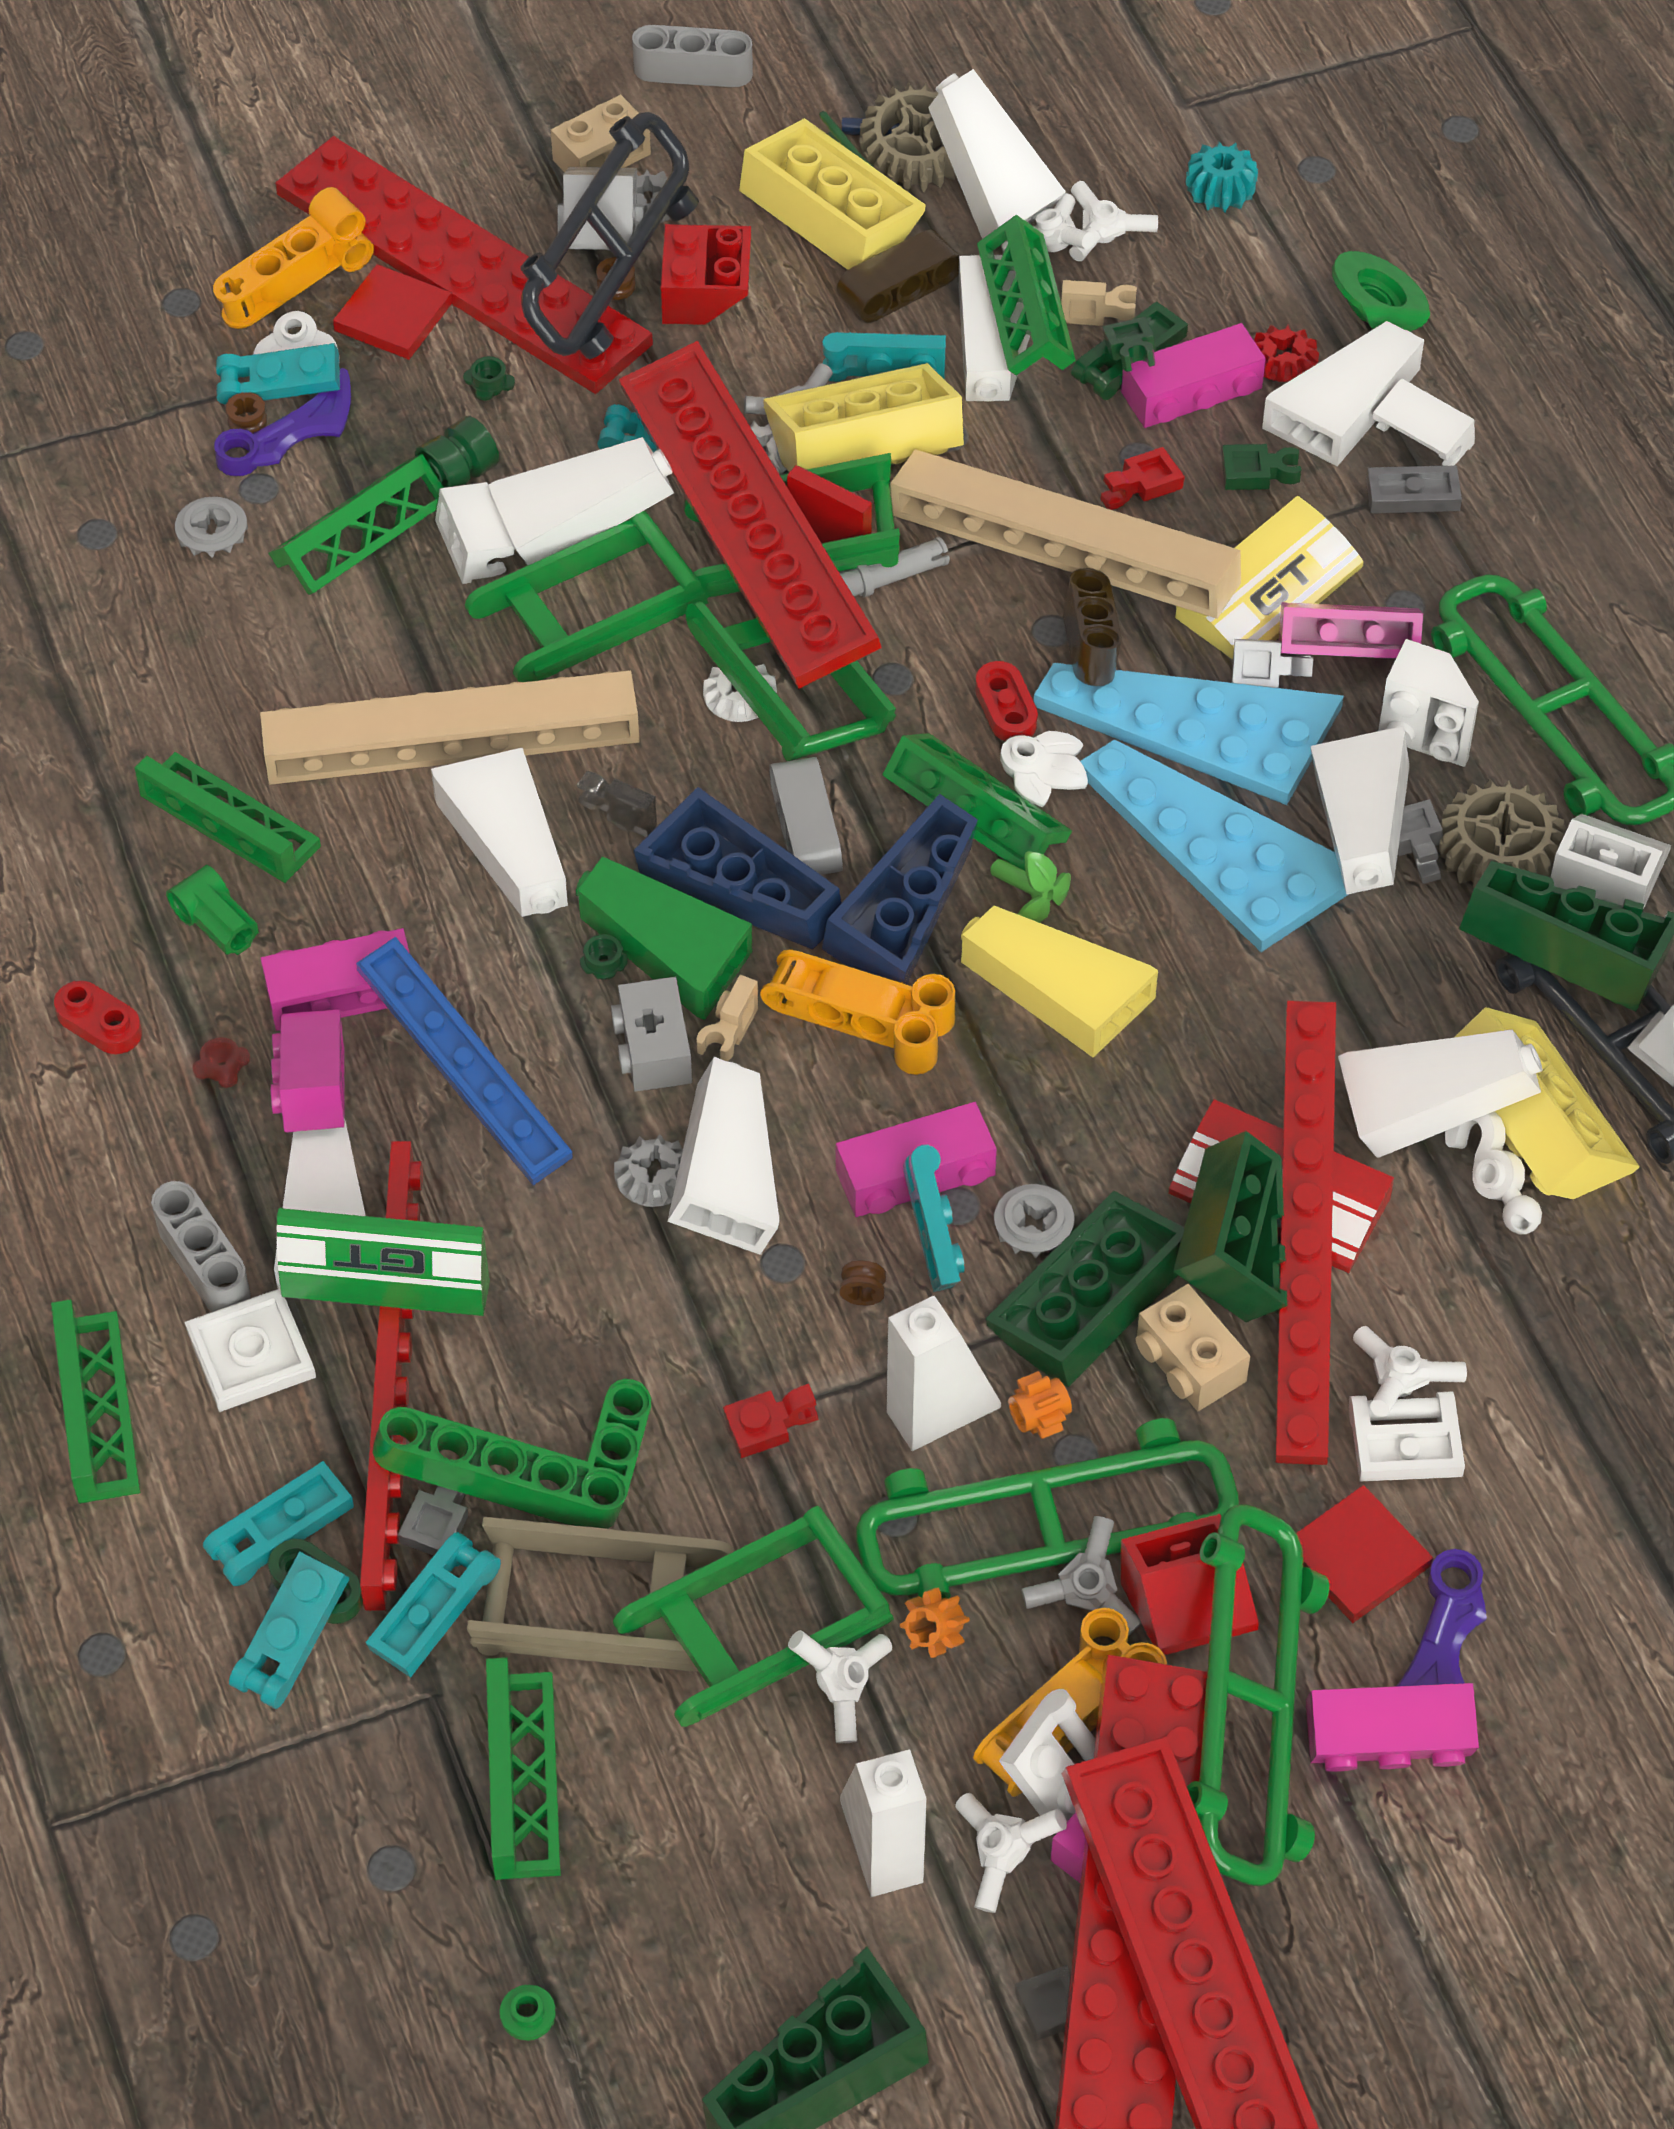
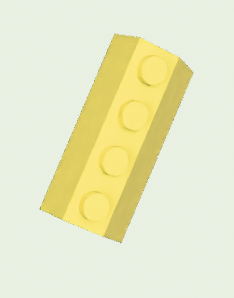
(828, 194)
(867, 419)
(1560, 1128)

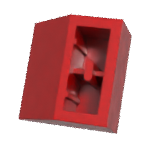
(703, 271)
(1175, 1588)

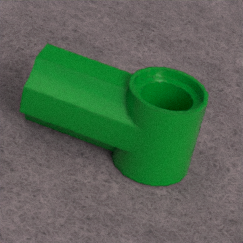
(208, 904)

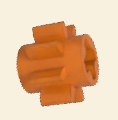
(1040, 1405)
(930, 1609)

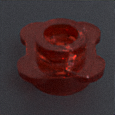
(218, 1051)

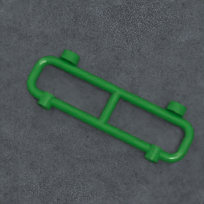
(1588, 791)
(910, 1496)
(1300, 1590)

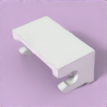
(1426, 421)
(473, 531)

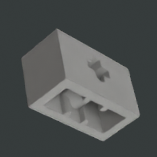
(653, 1034)

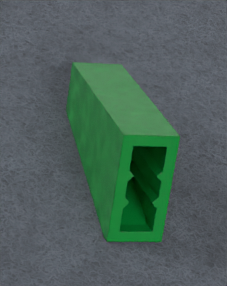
(666, 932)

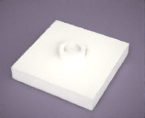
(250, 1350)

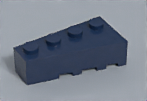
(738, 870)
(900, 900)

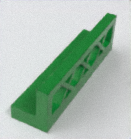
(1032, 286)
(346, 515)
(1005, 819)
(222, 821)
(76, 1399)
(501, 1772)

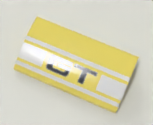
(1288, 560)

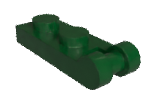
(1167, 332)

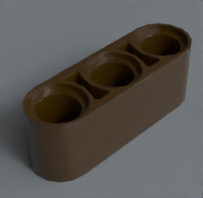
(899, 276)
(1092, 627)

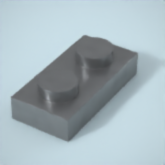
(1413, 489)

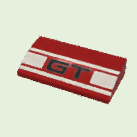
(1358, 1190)

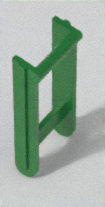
(845, 553)
(726, 648)
(563, 651)
(702, 1646)

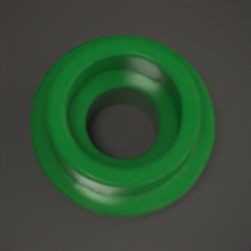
(527, 2027)

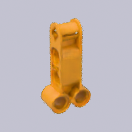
(295, 260)
(866, 1005)
(1079, 1678)

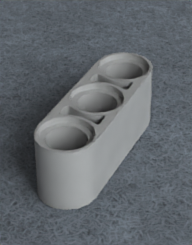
(692, 56)
(806, 814)
(194, 1230)

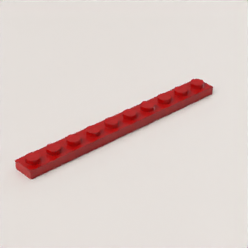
(1306, 1234)
(390, 1392)

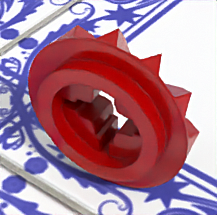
(1287, 365)

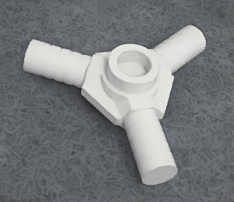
(1106, 219)
(1059, 228)
(1402, 1370)
(841, 1675)
(1003, 1843)

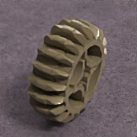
(908, 151)
(1473, 828)

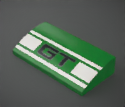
(382, 1262)

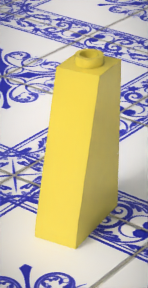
(1059, 977)

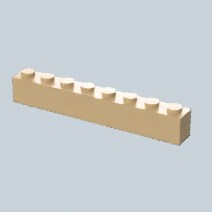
(1066, 533)
(449, 726)

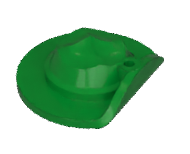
(1380, 291)

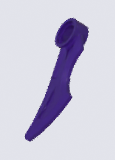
(320, 416)
(1450, 1622)

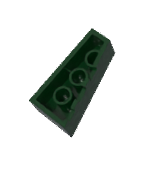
(1570, 932)
(825, 2059)

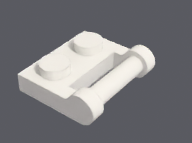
(1408, 1449)
(1038, 1759)

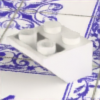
(1430, 702)
(1608, 860)

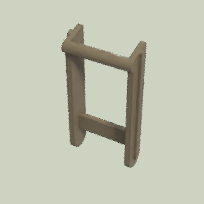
(669, 1559)

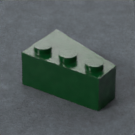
(1232, 1228)

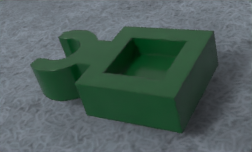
(1130, 342)
(1253, 467)

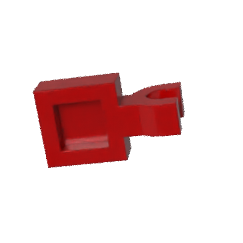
(1146, 474)
(762, 1422)

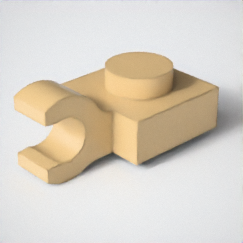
(1089, 302)
(735, 1012)

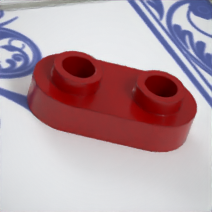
(1008, 705)
(93, 1015)

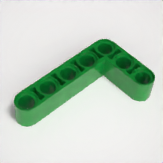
(524, 1461)

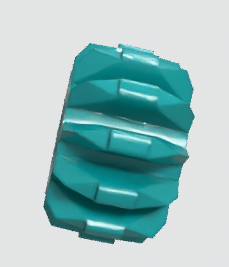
(1221, 176)

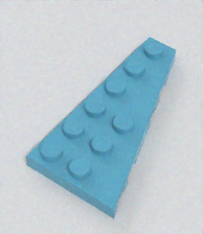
(1223, 729)
(1239, 860)

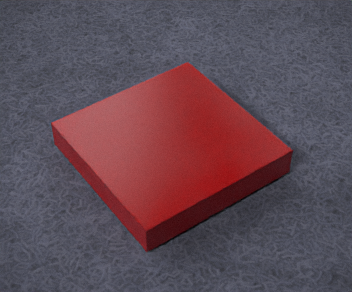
(392, 311)
(828, 507)
(1362, 1553)

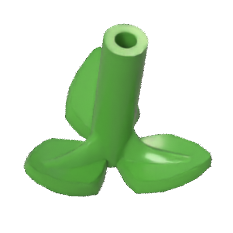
(1037, 880)

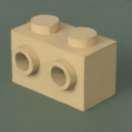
(587, 139)
(1192, 1348)

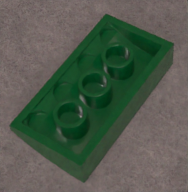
(1089, 1288)

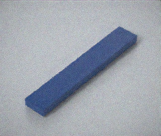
(464, 1061)

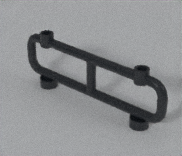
(673, 199)
(1518, 975)

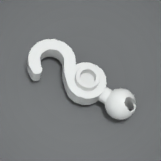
(1498, 1172)

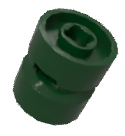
(461, 453)

